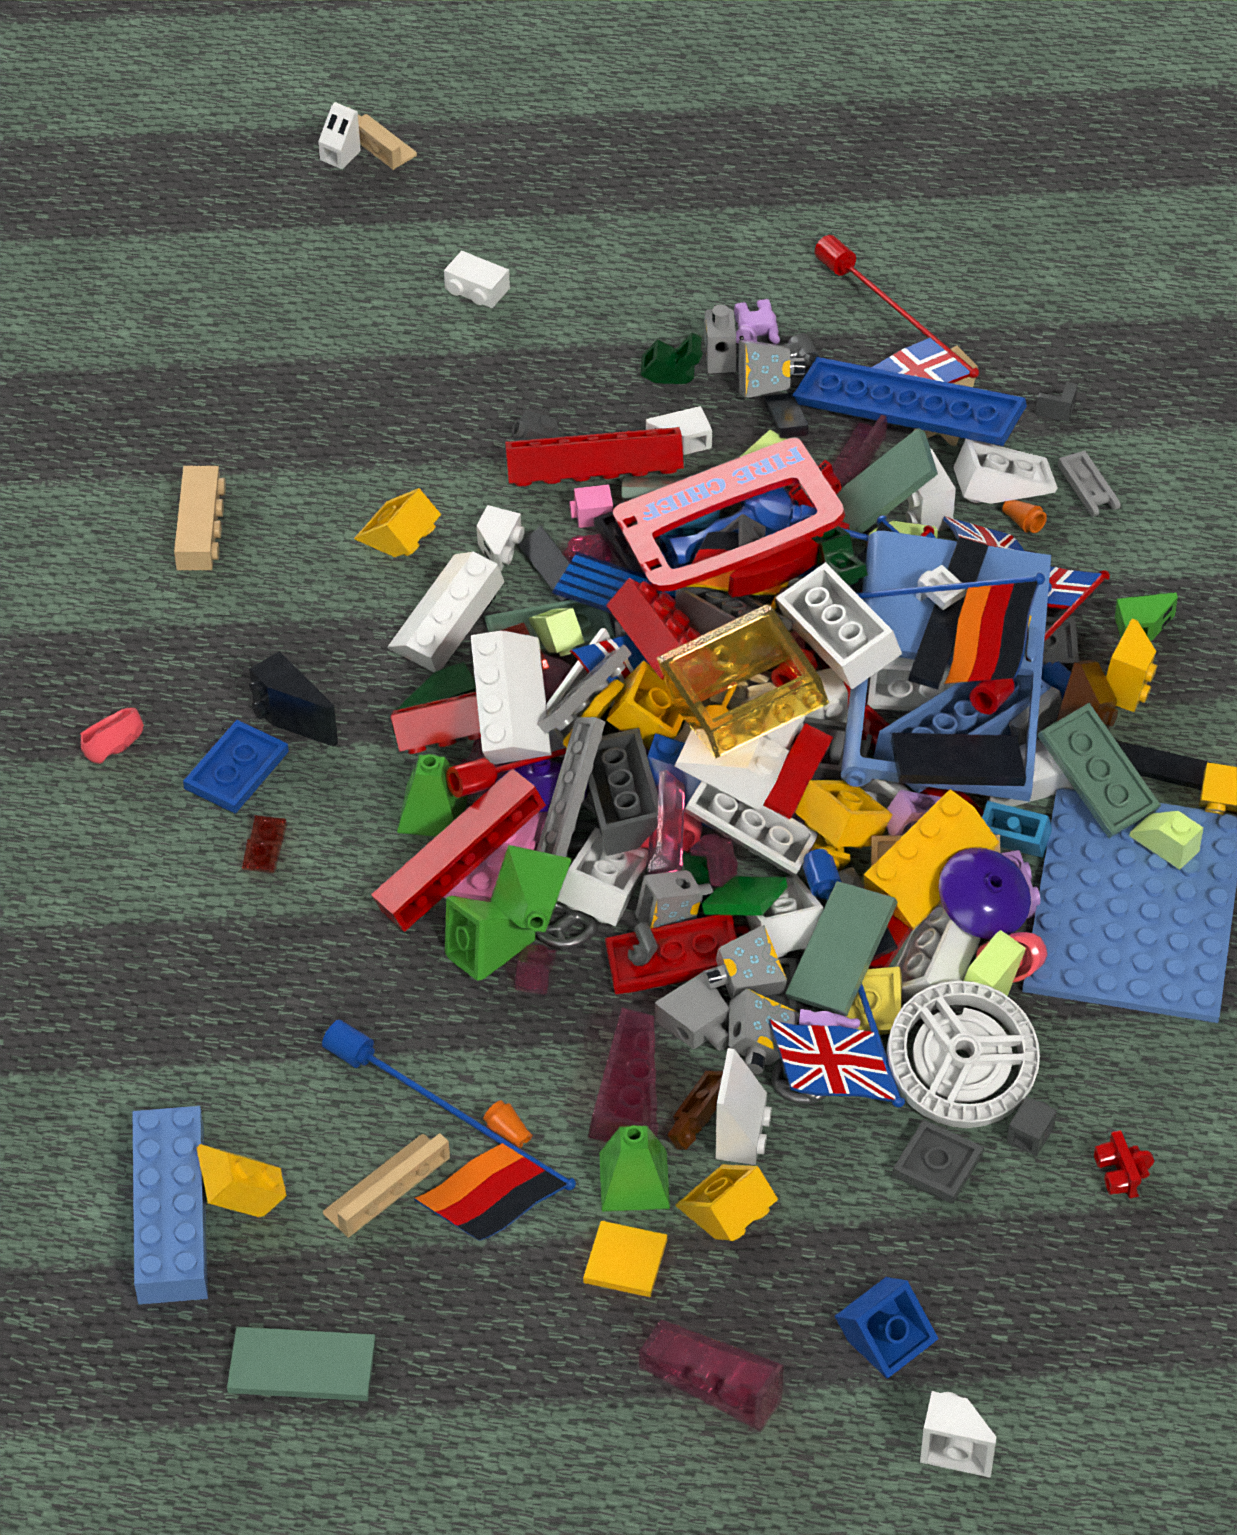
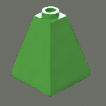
(427, 800)
(529, 886)
(481, 936)
(634, 1171)

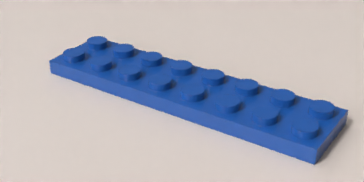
(910, 401)

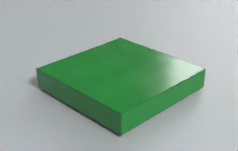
(745, 896)

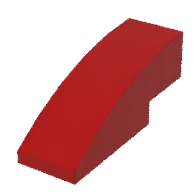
(773, 570)
(798, 770)

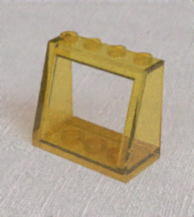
(730, 657)

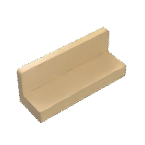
(383, 143)

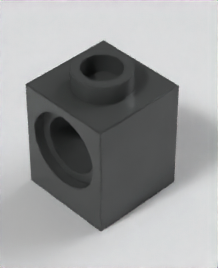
(1031, 1126)

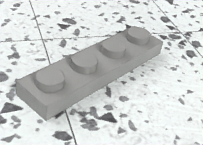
(578, 697)

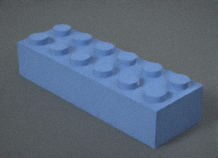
(954, 714)
(169, 1206)

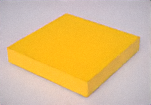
(600, 703)
(625, 1258)

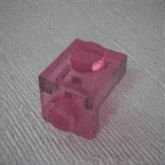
(589, 545)
(720, 858)
(534, 969)

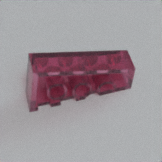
(629, 1079)
(714, 1372)

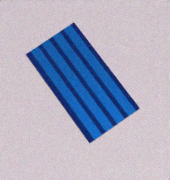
(595, 581)

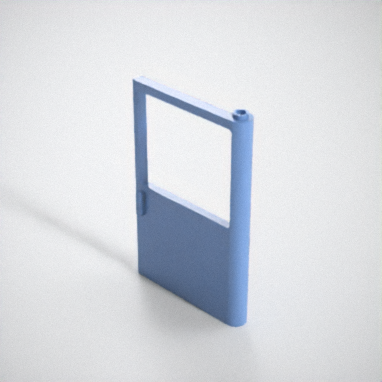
(897, 563)

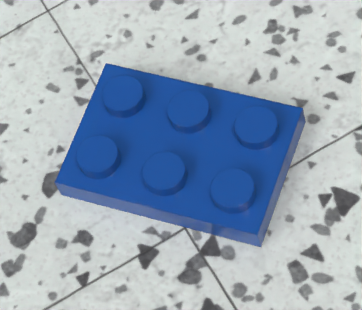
(235, 766)

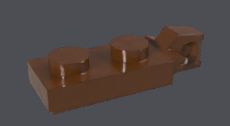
(696, 1110)

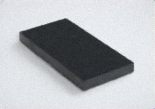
(958, 759)

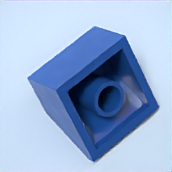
(887, 1325)

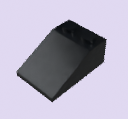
(291, 700)

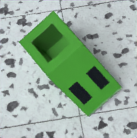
(1151, 612)

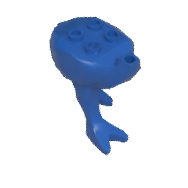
(768, 509)

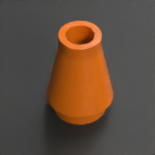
(1025, 515)
(506, 1123)

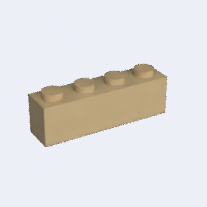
(198, 517)

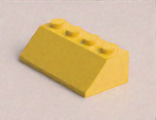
(915, 861)

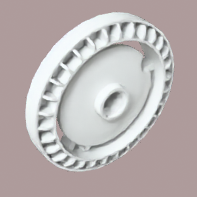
(959, 1077)

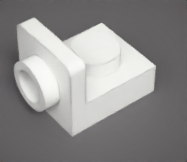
(940, 576)

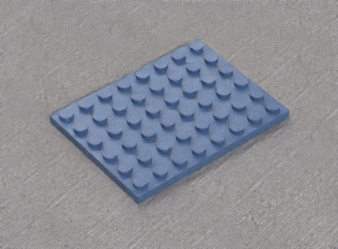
(1131, 924)

